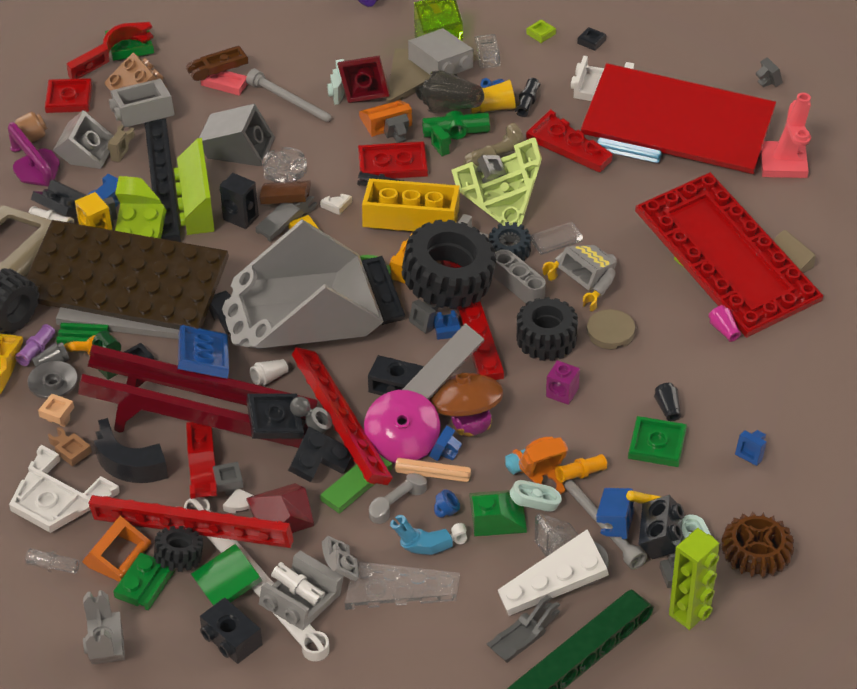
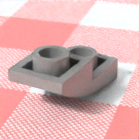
(339, 558)

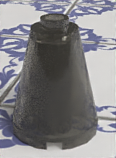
(449, 93)

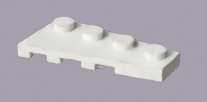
(558, 573)

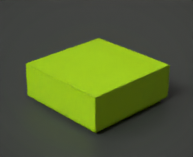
(541, 31)

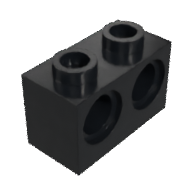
(660, 526)

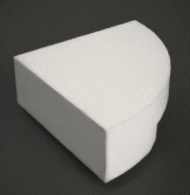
(336, 204)
(237, 501)

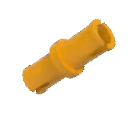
(581, 468)

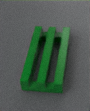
(78, 332)

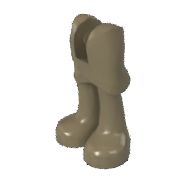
(504, 148)

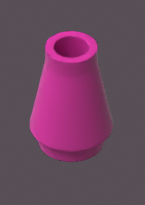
(723, 321)

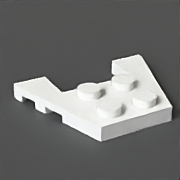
(50, 501)

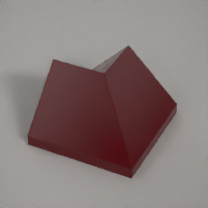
(363, 79)
(283, 504)

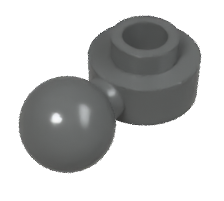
(315, 418)

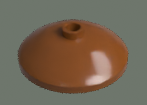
(467, 395)

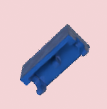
(617, 511)

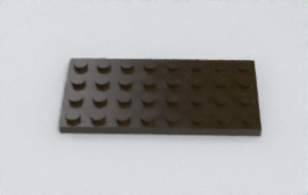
(126, 275)

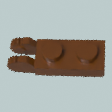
(216, 63)

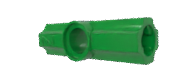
(458, 124)

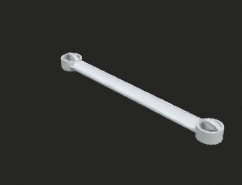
(304, 636)

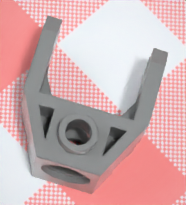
(105, 633)

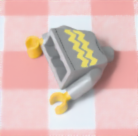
(588, 267)

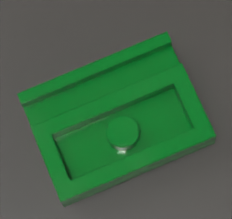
(143, 582)

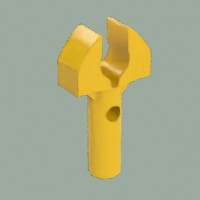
(640, 497)

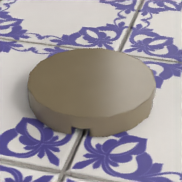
(610, 329)

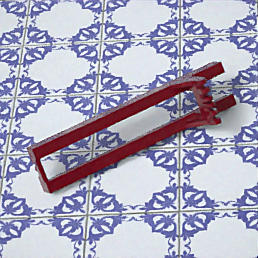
(134, 399)

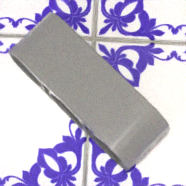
(518, 276)

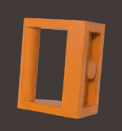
(375, 117)
(124, 530)

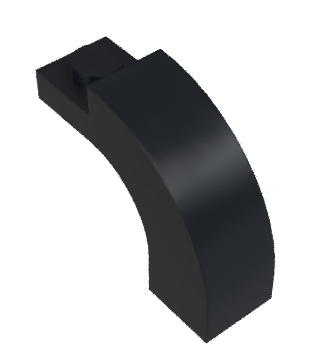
(126, 463)

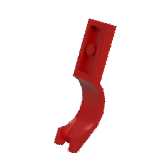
(100, 55)
(201, 460)

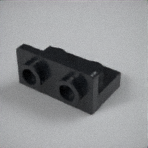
(58, 198)

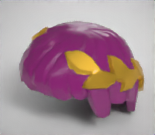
(472, 424)

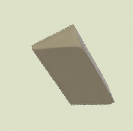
(795, 250)

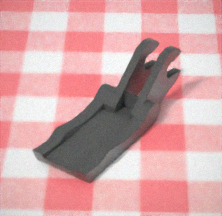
(282, 216)
(524, 630)

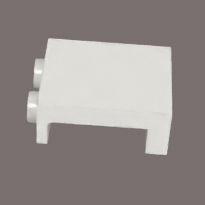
(587, 79)

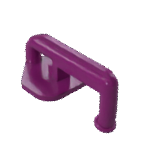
(38, 165)

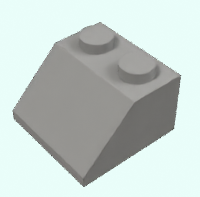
(84, 142)

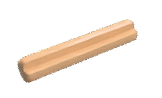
(433, 469)

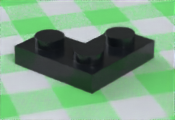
(318, 449)

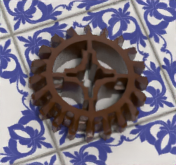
(757, 536)

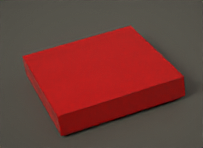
(68, 95)

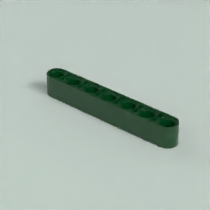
(588, 644)

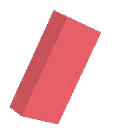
(226, 82)

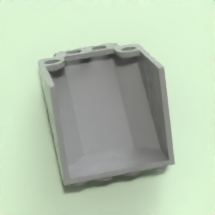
(301, 293)

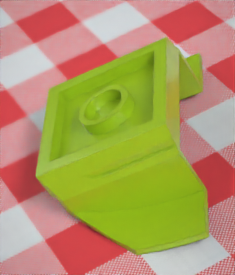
(139, 208)

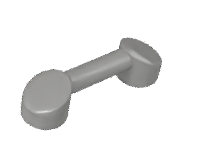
(379, 507)

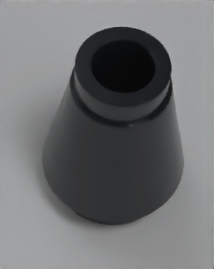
(668, 400)

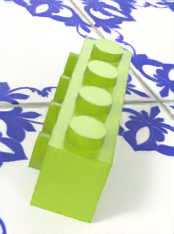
(694, 578)

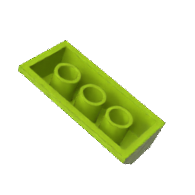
(194, 190)

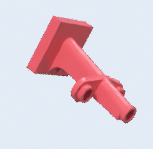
(788, 155)

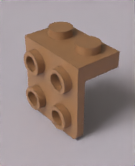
(132, 72)

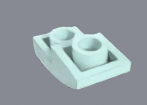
(336, 87)

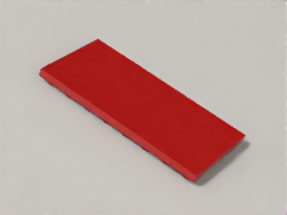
(679, 118)
(729, 254)

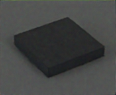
(272, 417)

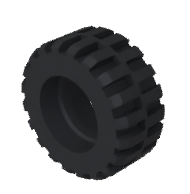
(445, 284)

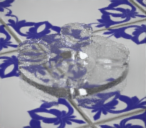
(275, 162)

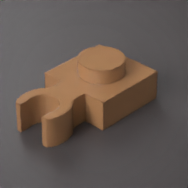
(70, 448)

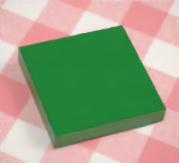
(657, 441)

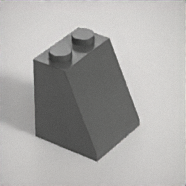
(237, 136)

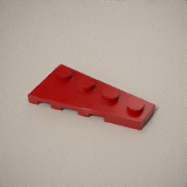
(564, 140)

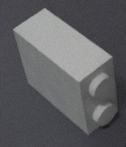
(440, 52)

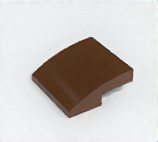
(285, 192)

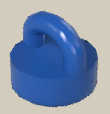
(447, 503)

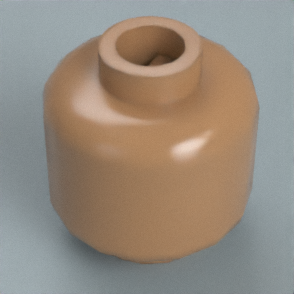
(32, 126)

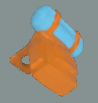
(538, 460)

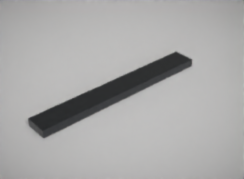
(162, 175)

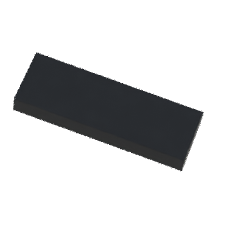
(383, 290)

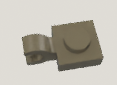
(119, 143)

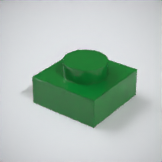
(440, 140)

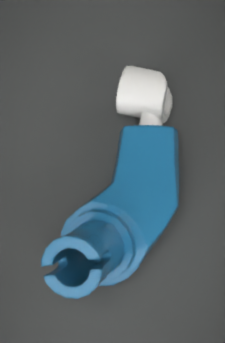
(425, 542)

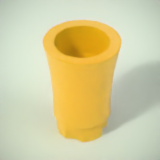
(497, 98)

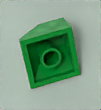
(496, 514)

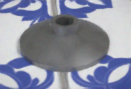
(52, 378)

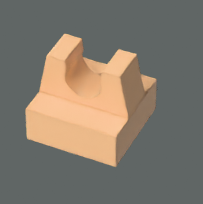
(56, 410)

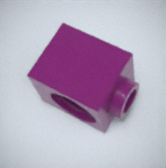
(562, 382)

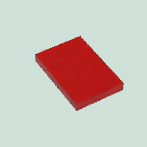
(394, 159)

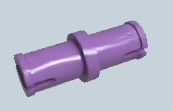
(35, 345)

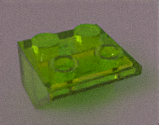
(435, 15)

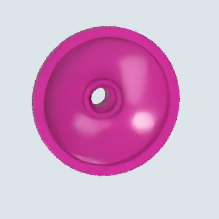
(405, 441)

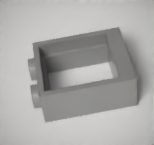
(141, 103)

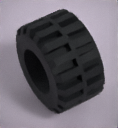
(17, 300)
(547, 328)

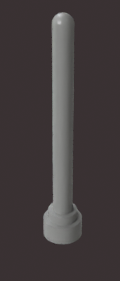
(257, 79)
(632, 554)

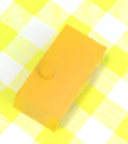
(408, 204)

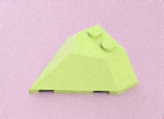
(508, 195)

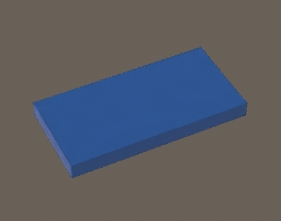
(203, 351)

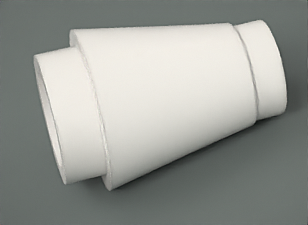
(267, 371)

